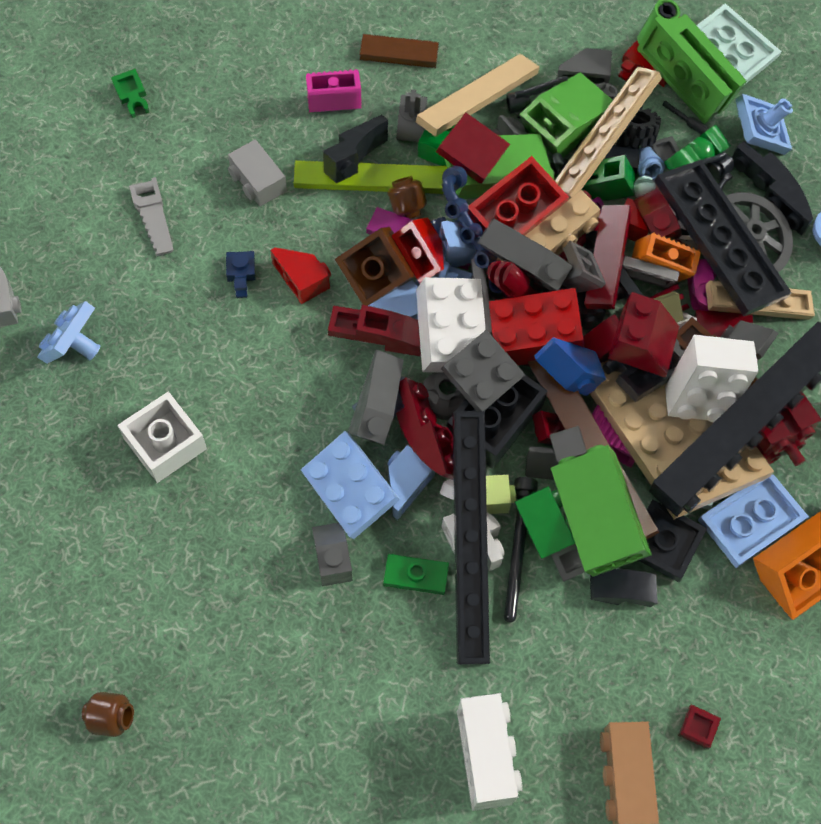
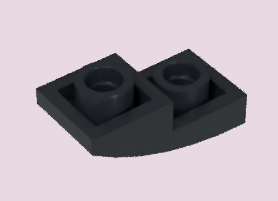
(624, 586)

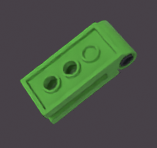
(688, 61)

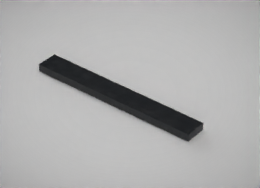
(470, 538)

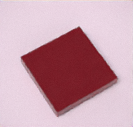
(473, 148)

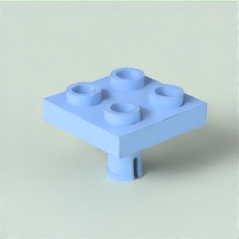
(764, 123)
(69, 335)

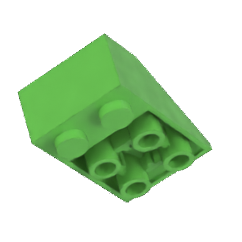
(566, 113)

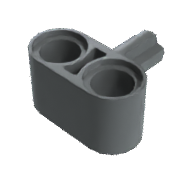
(410, 106)

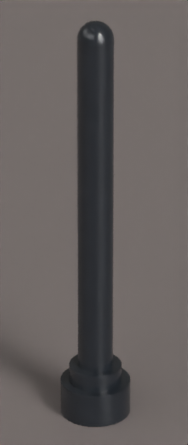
(523, 487)

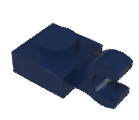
(240, 269)

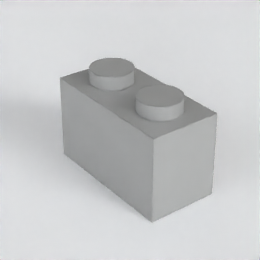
(257, 173)

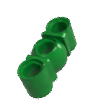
(706, 145)

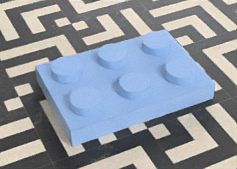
(349, 485)
(752, 519)

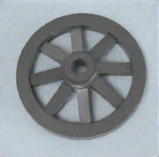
(759, 229)

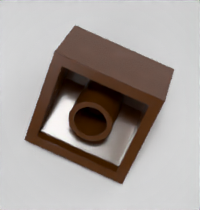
(375, 266)

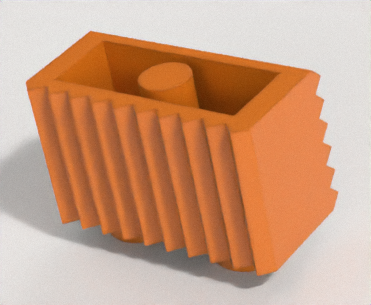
(667, 254)

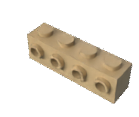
(566, 224)

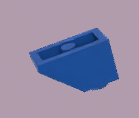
(571, 366)

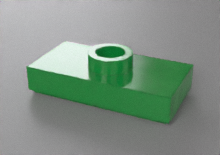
(416, 574)

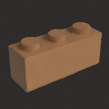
(629, 773)

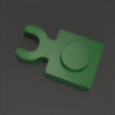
(130, 90)

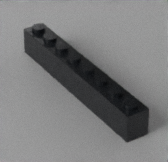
(741, 426)

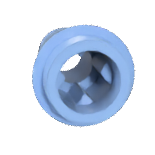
(650, 163)

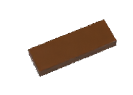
(399, 51)

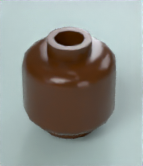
(407, 197)
(107, 714)

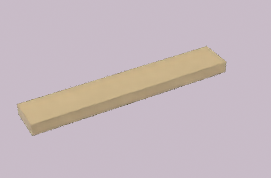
(477, 94)
(607, 130)

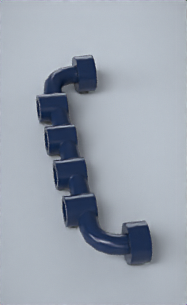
(454, 179)

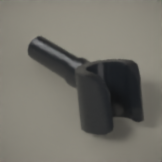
(559, 163)

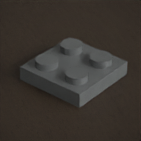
(482, 371)

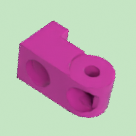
(697, 286)

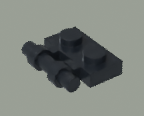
(635, 381)

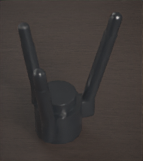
(519, 100)
(720, 167)

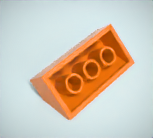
(793, 568)

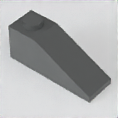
(534, 259)
(377, 399)

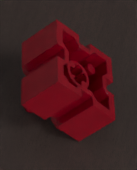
(790, 433)

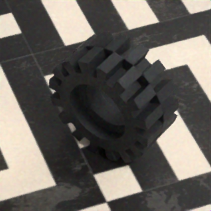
(642, 129)

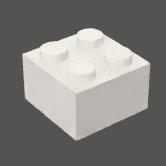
(162, 437)

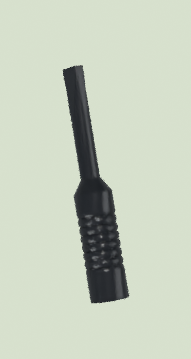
(692, 122)

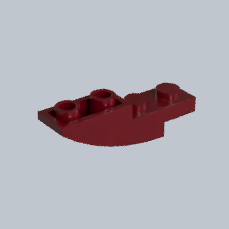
(376, 326)
(418, 422)

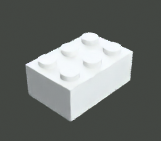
(448, 318)
(710, 377)
(488, 751)

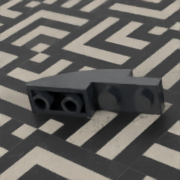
(777, 182)

